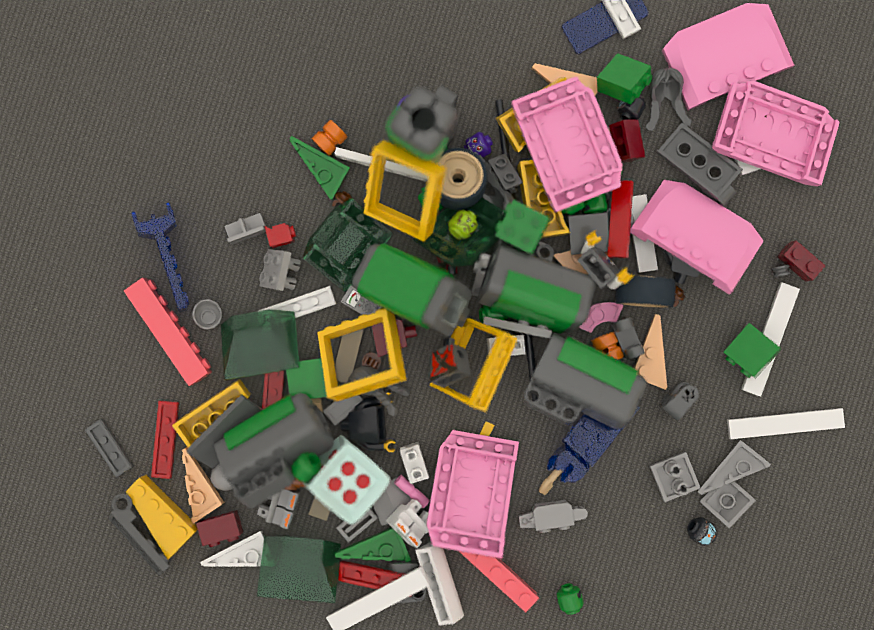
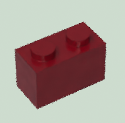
(627, 140)
(801, 261)
(220, 528)

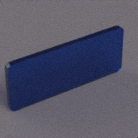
(597, 25)

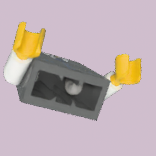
(600, 265)

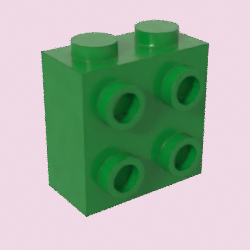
(624, 78)
(522, 226)
(751, 351)
(307, 379)

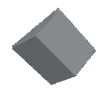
(390, 501)
(728, 503)

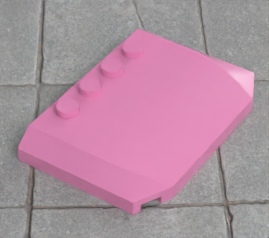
(727, 50)
(789, 142)
(568, 143)
(699, 233)
(472, 493)

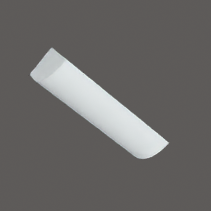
(442, 587)

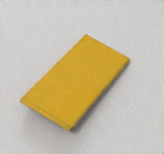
(487, 429)

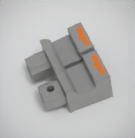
(281, 508)

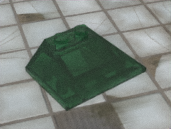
(343, 241)
(464, 251)
(259, 343)
(298, 569)

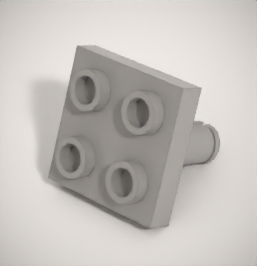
(275, 270)
(674, 476)

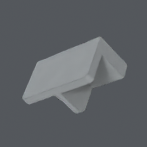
(245, 228)

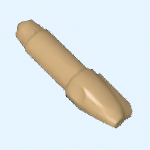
(548, 482)

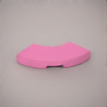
(601, 313)

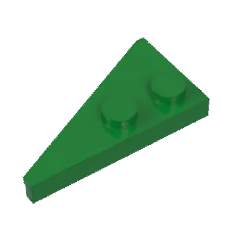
(325, 169)
(381, 546)

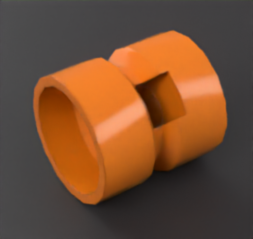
(329, 137)
(608, 341)

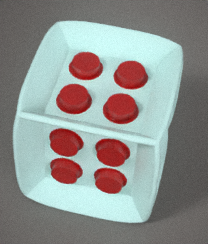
(348, 481)

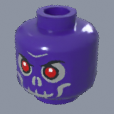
(479, 144)

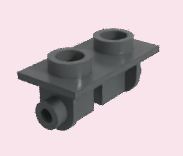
(505, 173)

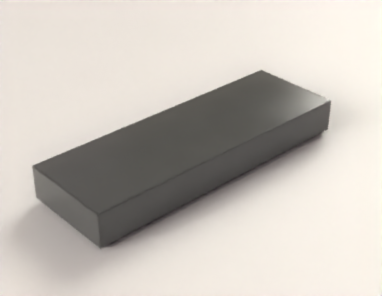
(109, 448)

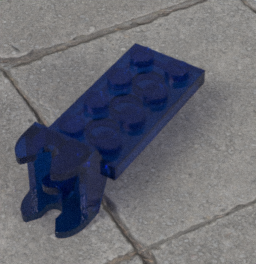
(157, 230)
(582, 448)

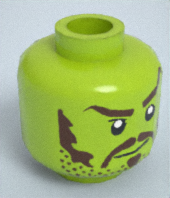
(463, 224)

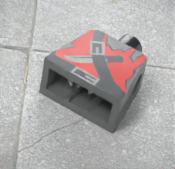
(449, 364)

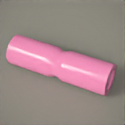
(409, 489)

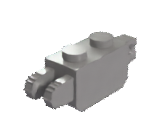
(552, 515)

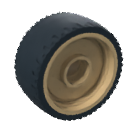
(471, 170)
(647, 292)

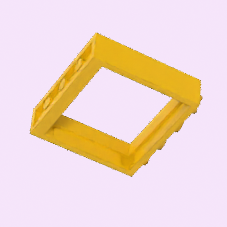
(394, 218)
(492, 369)
(371, 383)

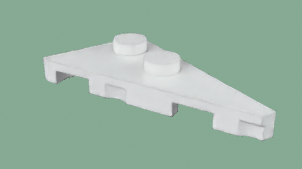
(244, 553)

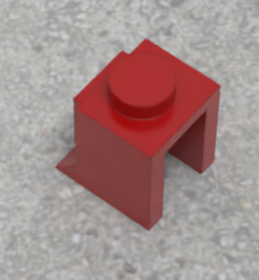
(280, 235)

